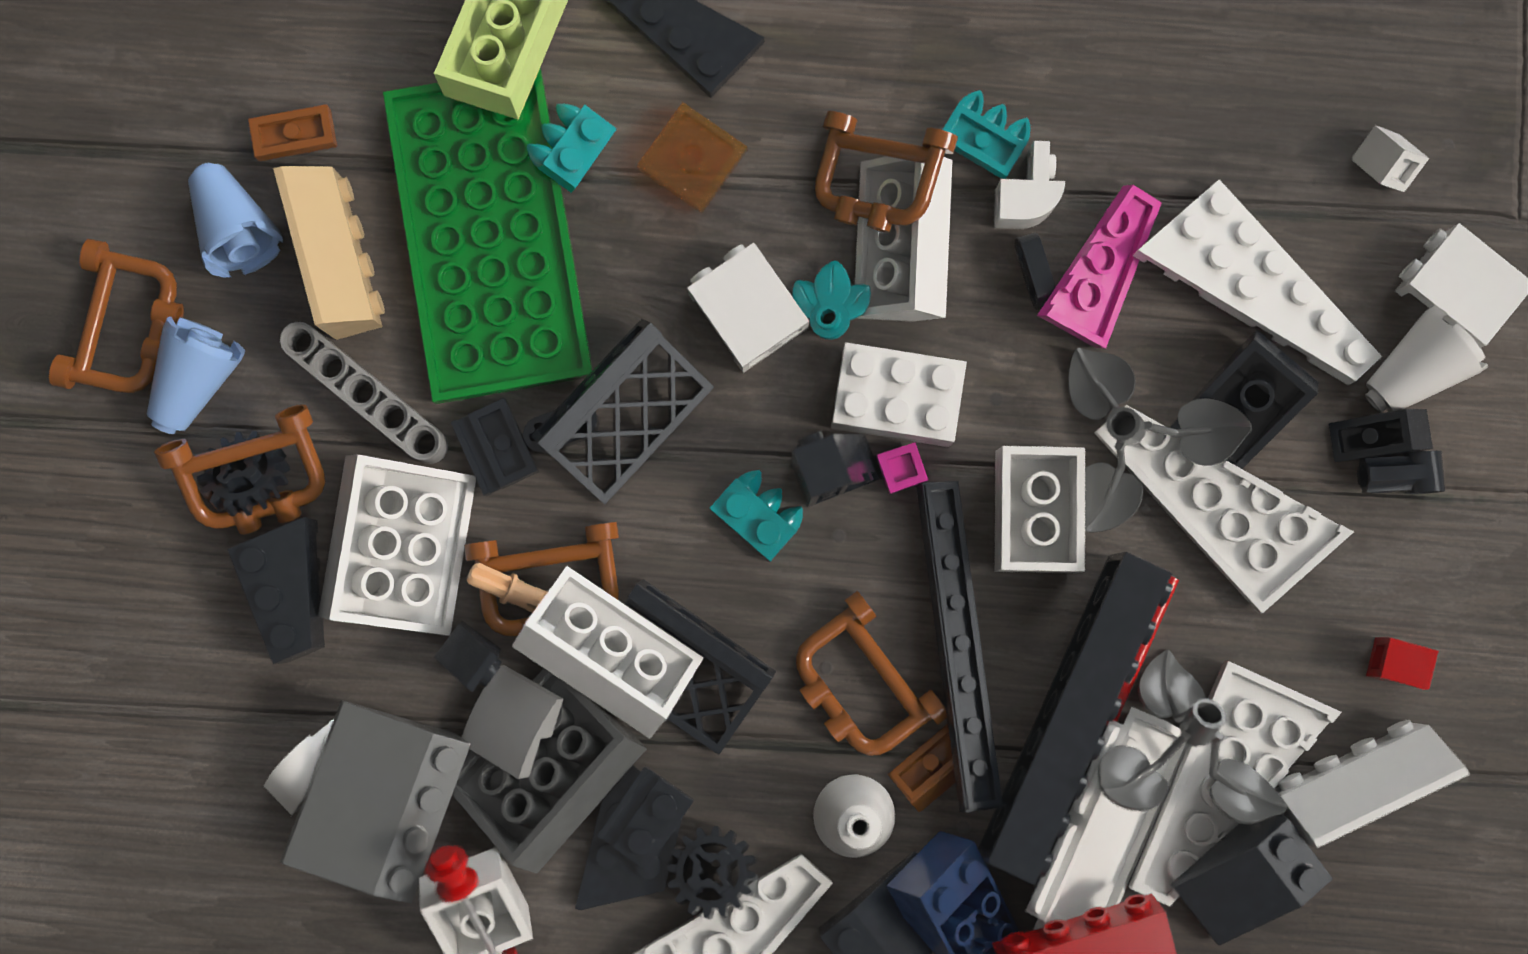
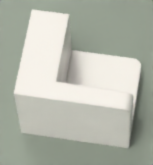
(1389, 158)

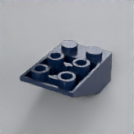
(952, 898)

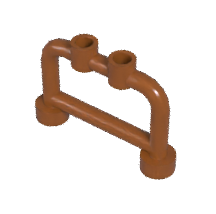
(879, 216)
(97, 258)
(293, 430)
(597, 546)
(817, 693)

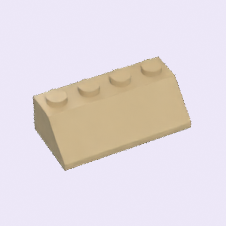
(329, 250)

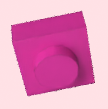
(902, 468)

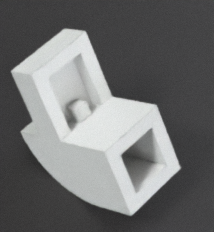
(1029, 201)
(293, 774)

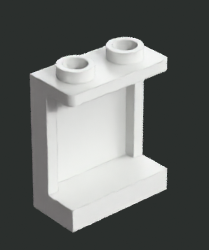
(1466, 282)
(748, 305)

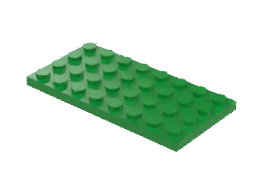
(485, 245)

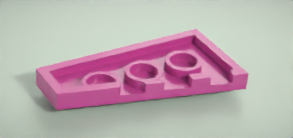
(1101, 273)

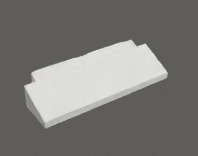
(1102, 839)

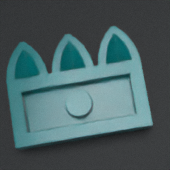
(984, 137)
(572, 147)
(756, 516)

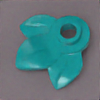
(831, 294)

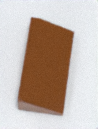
(926, 771)

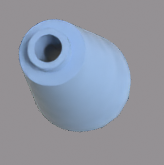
(229, 223)
(188, 372)

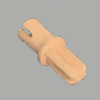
(506, 587)

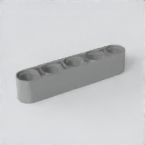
(347, 384)

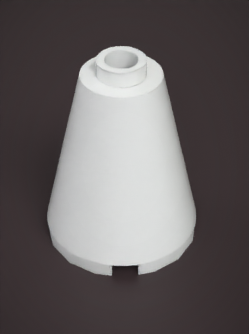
(1425, 363)
(849, 800)

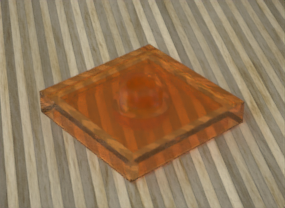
(692, 157)

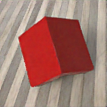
(1402, 662)

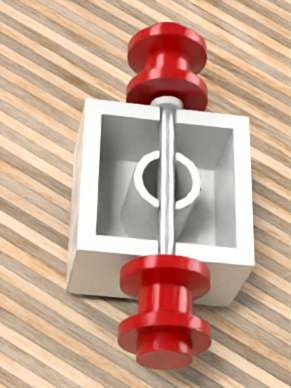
(473, 903)

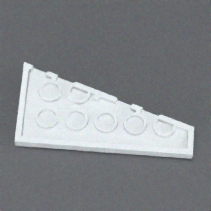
(1250, 276)
(1262, 728)
(764, 922)

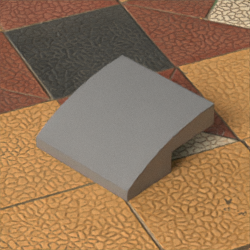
(511, 721)

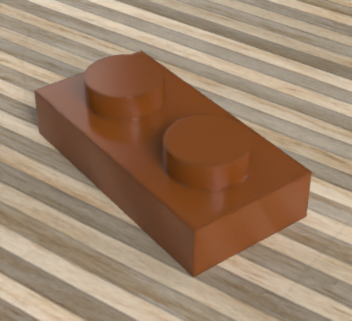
(292, 132)

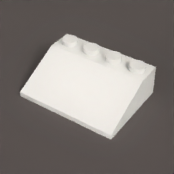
(397, 545)

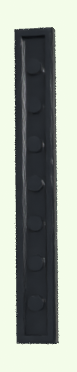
(959, 647)

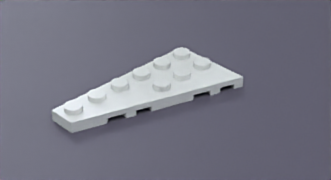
(1235, 519)

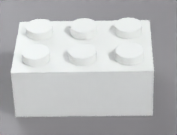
(898, 395)
(1040, 509)

